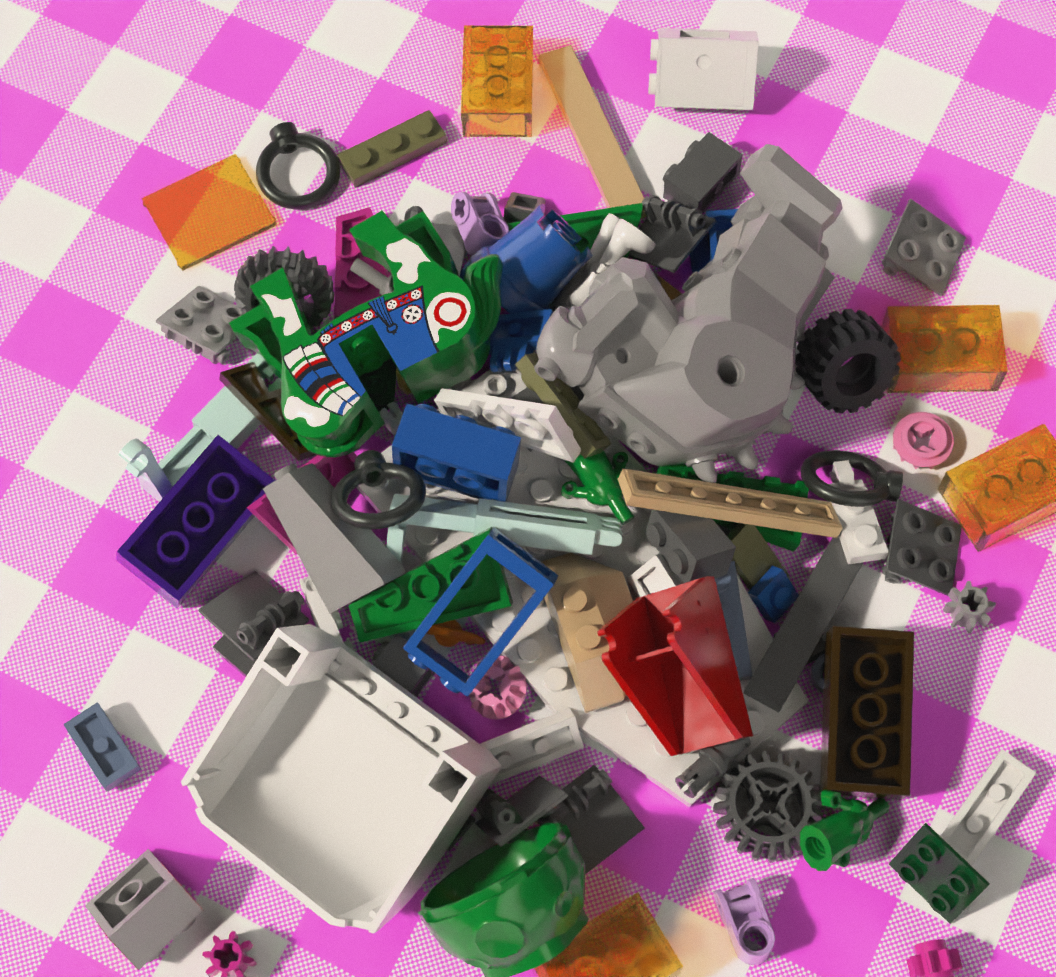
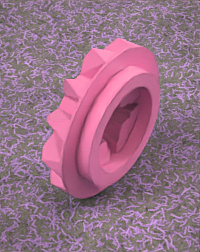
(922, 425)
(512, 690)

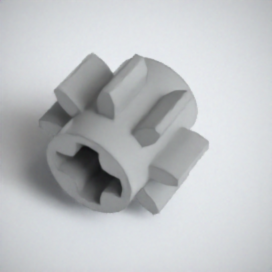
(976, 600)

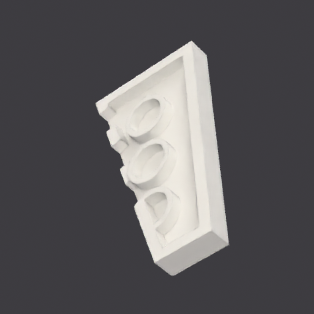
(536, 423)

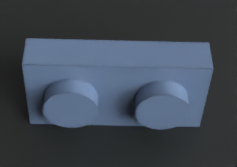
(102, 747)

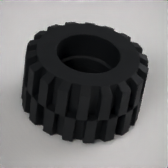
(862, 377)

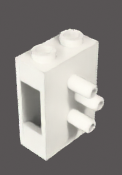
(704, 68)

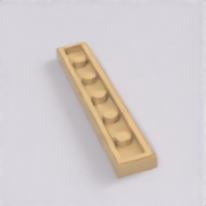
(590, 128)
(728, 503)

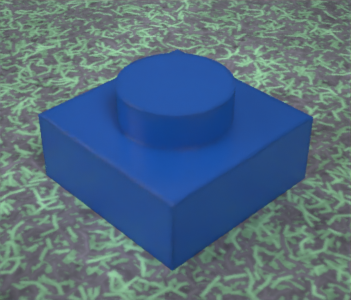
(773, 594)

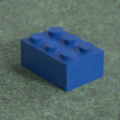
(457, 452)

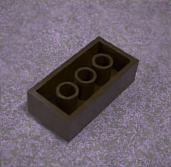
(867, 712)

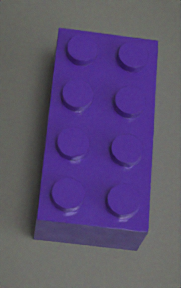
(194, 522)

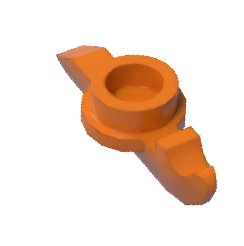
(451, 633)

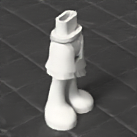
(611, 244)

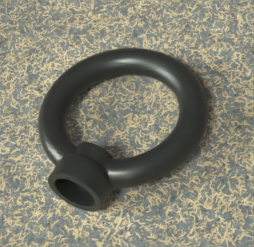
(286, 140)
(364, 464)
(886, 483)

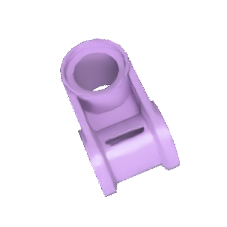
(478, 220)
(742, 914)

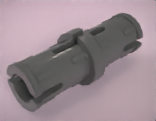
(712, 763)

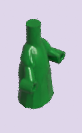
(600, 483)
(837, 835)

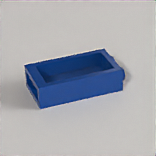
(519, 563)

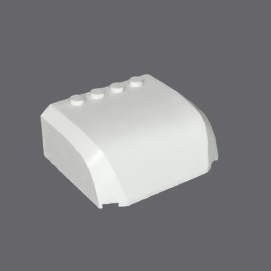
(336, 779)

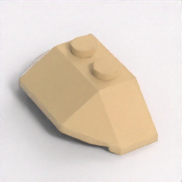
(579, 606)

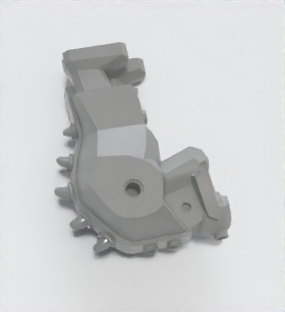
(720, 358)

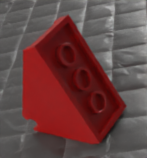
(679, 666)

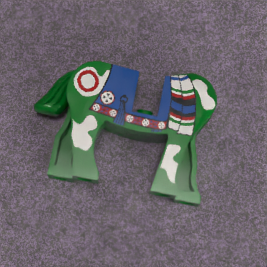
(428, 326)

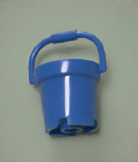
(536, 261)

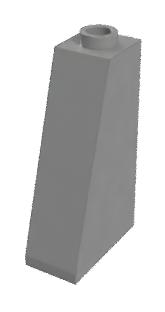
(337, 556)

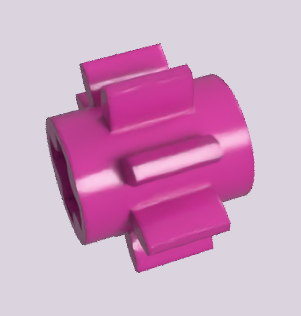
(224, 948)
(934, 960)

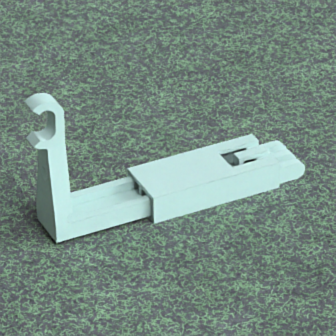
(221, 416)
(520, 522)

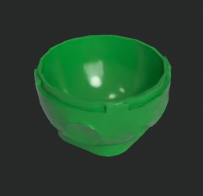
(511, 903)

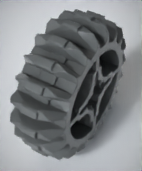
(304, 274)
(757, 792)

